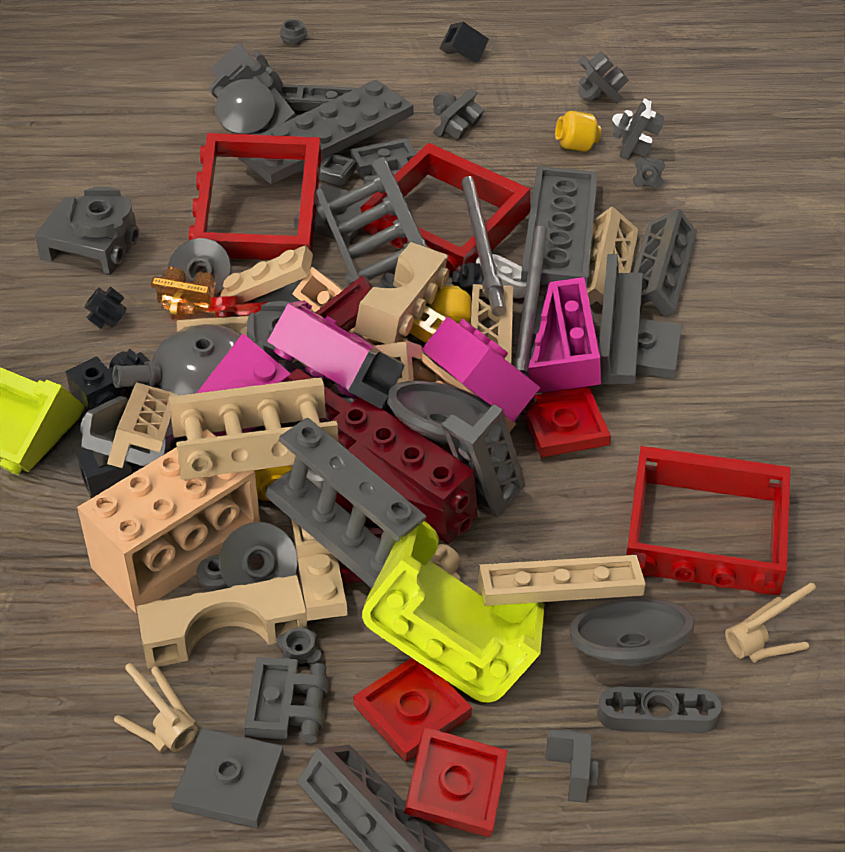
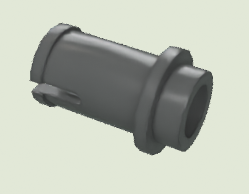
(128, 375)

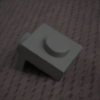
(574, 748)

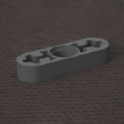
(671, 697)

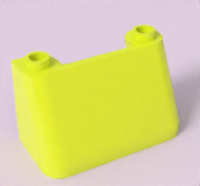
(32, 419)
(448, 624)

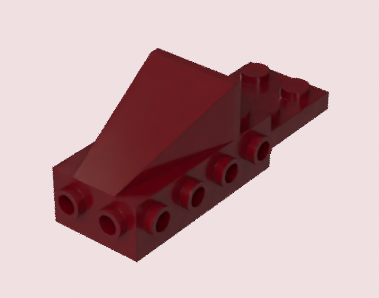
(406, 461)

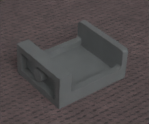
(58, 236)
(100, 429)

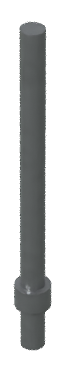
(491, 284)
(530, 300)

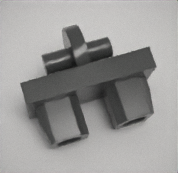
(597, 81)
(453, 110)
(632, 129)

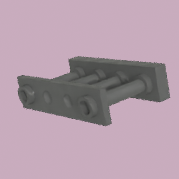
(393, 204)
(324, 518)

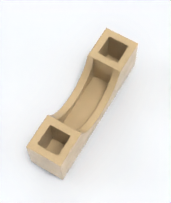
(390, 312)
(177, 624)

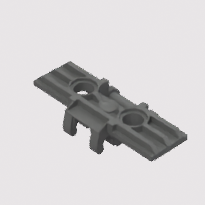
(240, 65)

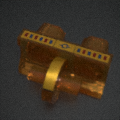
(183, 296)

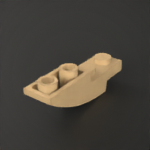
(318, 577)

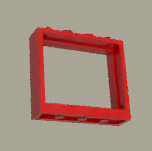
(266, 147)
(450, 168)
(717, 476)

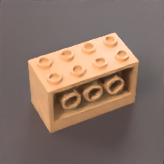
(158, 528)

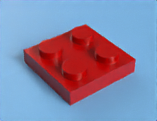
(566, 422)
(407, 702)
(456, 782)

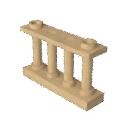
(239, 409)

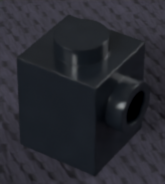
(92, 383)

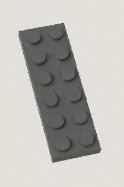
(338, 125)
(565, 206)

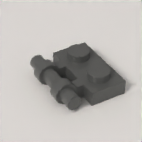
(395, 152)
(272, 699)

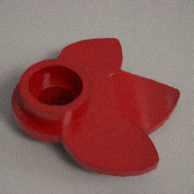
(228, 305)

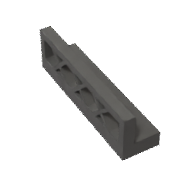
(665, 260)
(620, 324)
(477, 452)
(367, 819)

